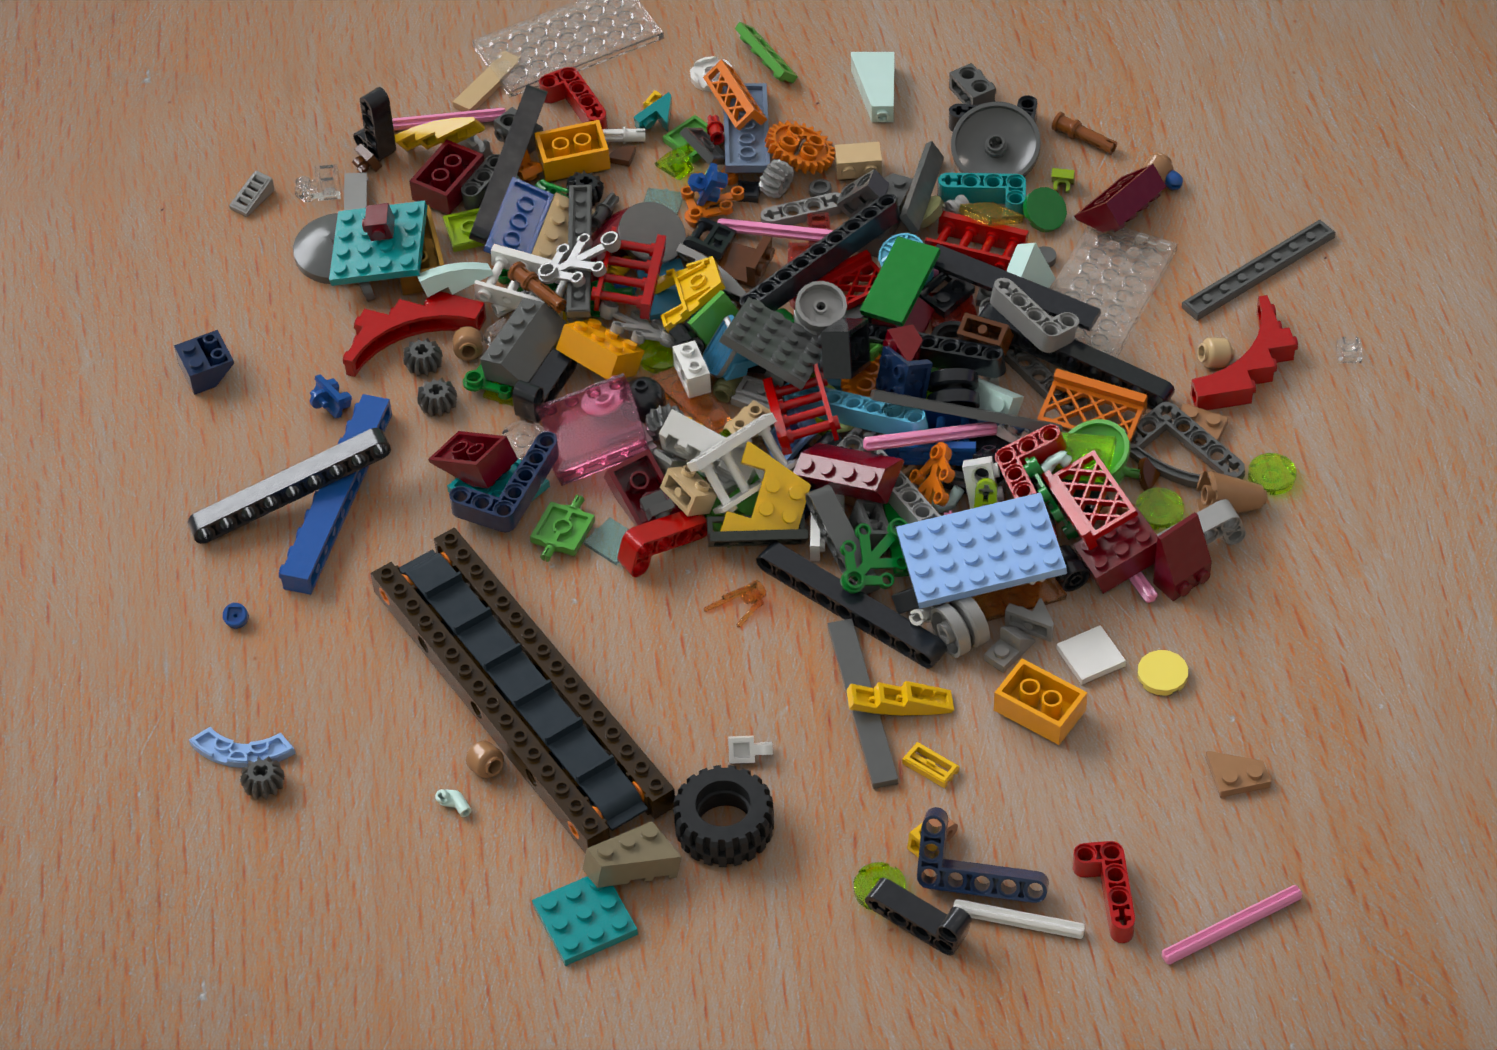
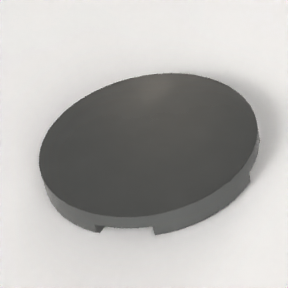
(644, 222)

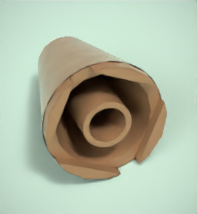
(1242, 494)

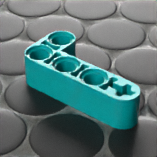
(984, 187)

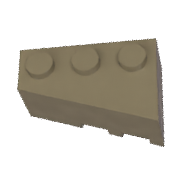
(632, 856)

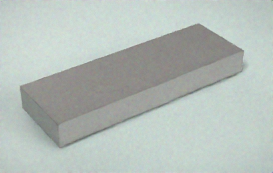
(355, 190)

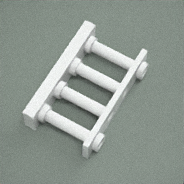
(504, 258)
(724, 452)

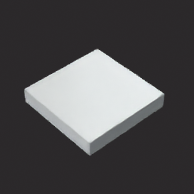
(1091, 655)

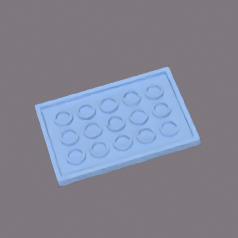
(980, 550)

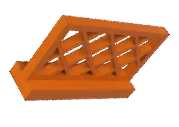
(1096, 391)

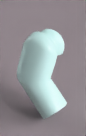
(1055, 459)
(954, 497)
(453, 799)

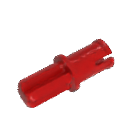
(715, 129)

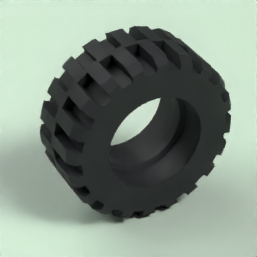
(723, 843)

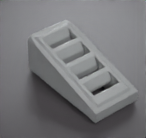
(259, 182)

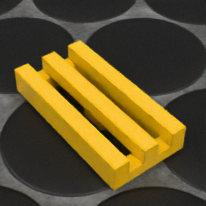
(927, 767)

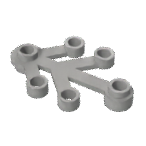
(555, 270)
(640, 327)

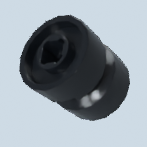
(1077, 572)

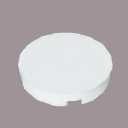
(700, 69)

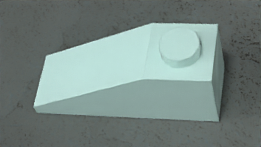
(998, 399)

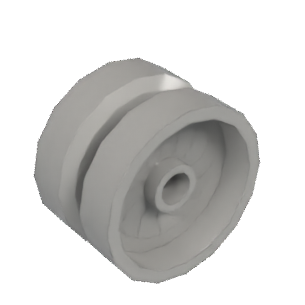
(819, 306)
(960, 625)

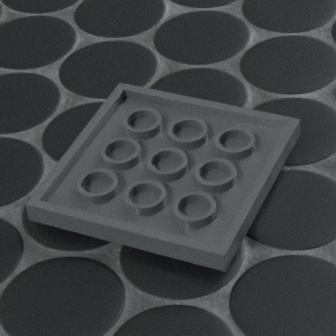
(773, 342)

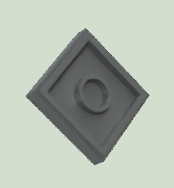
(701, 142)

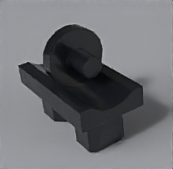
(684, 333)

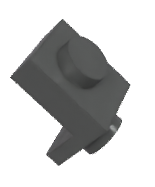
(656, 505)

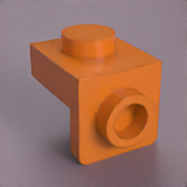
(528, 168)

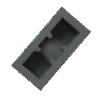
(873, 515)

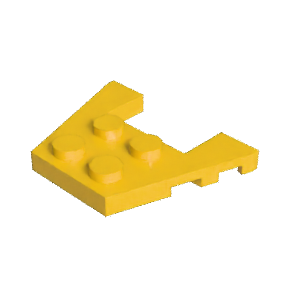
(695, 288)
(778, 500)

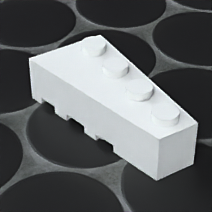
(690, 439)

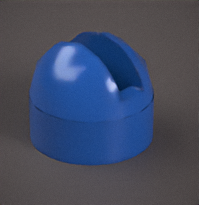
(1173, 180)

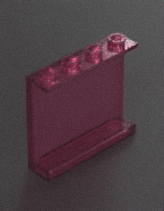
(594, 428)

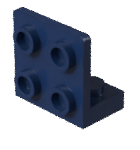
(903, 376)

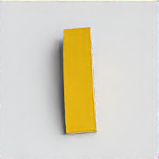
(438, 131)
(904, 700)

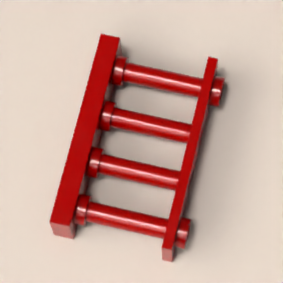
(974, 231)
(648, 285)
(783, 422)

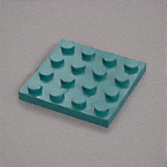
(362, 260)

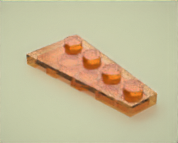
(702, 408)
(1026, 595)

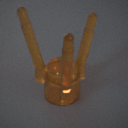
(750, 593)

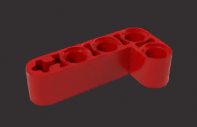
(570, 85)
(656, 537)
(1113, 891)

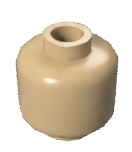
(1215, 352)

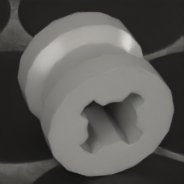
(953, 206)

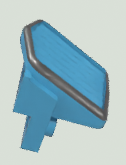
(721, 359)

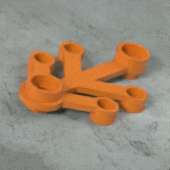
(695, 212)
(939, 459)

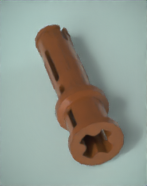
(1076, 130)
(530, 282)

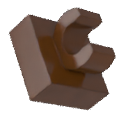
(365, 160)

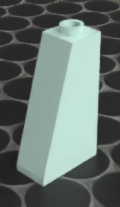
(875, 82)
(1030, 264)

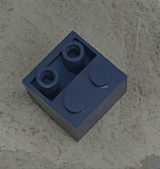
(204, 361)

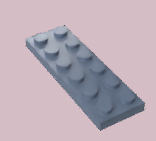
(746, 148)

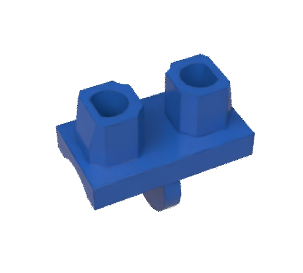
(708, 184)
(327, 395)

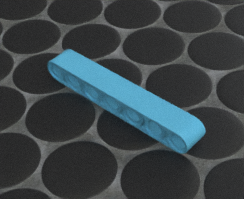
(866, 413)

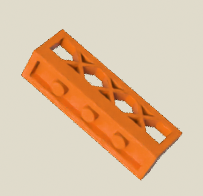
(736, 89)

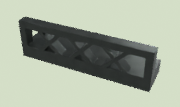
(754, 537)

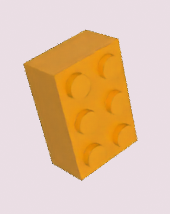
(572, 150)
(599, 349)
(1040, 701)

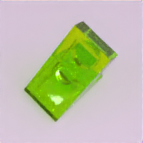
(676, 162)

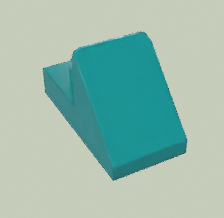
(659, 110)

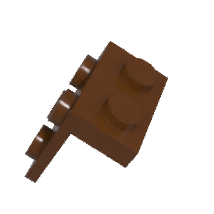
(748, 263)

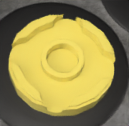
(1162, 672)

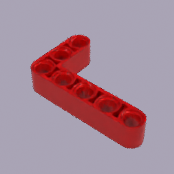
(1012, 457)

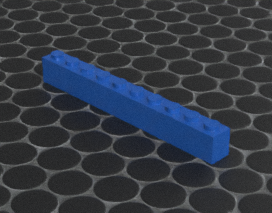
(330, 506)

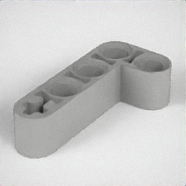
(1030, 319)
(1220, 520)

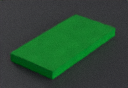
(900, 281)

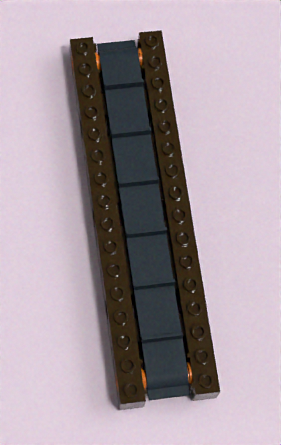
(523, 691)

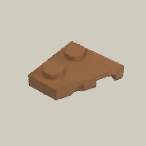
(1209, 421)
(1237, 774)

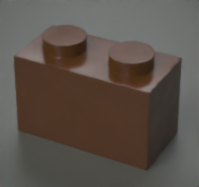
(985, 332)

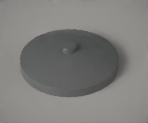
(996, 140)
(315, 247)

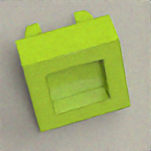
(1063, 176)

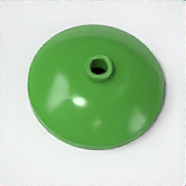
(1108, 428)

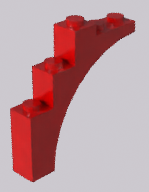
(407, 319)
(1238, 381)

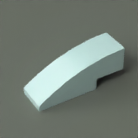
(455, 276)

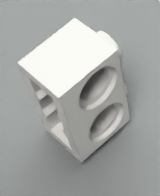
(691, 369)
(971, 478)

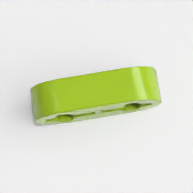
(979, 494)

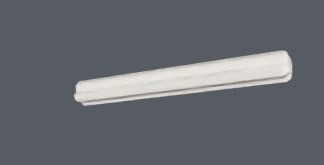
(1022, 919)

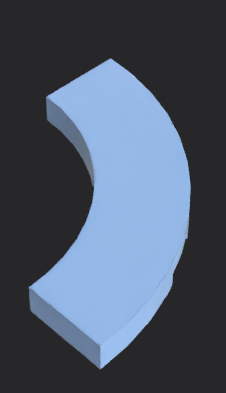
(232, 754)

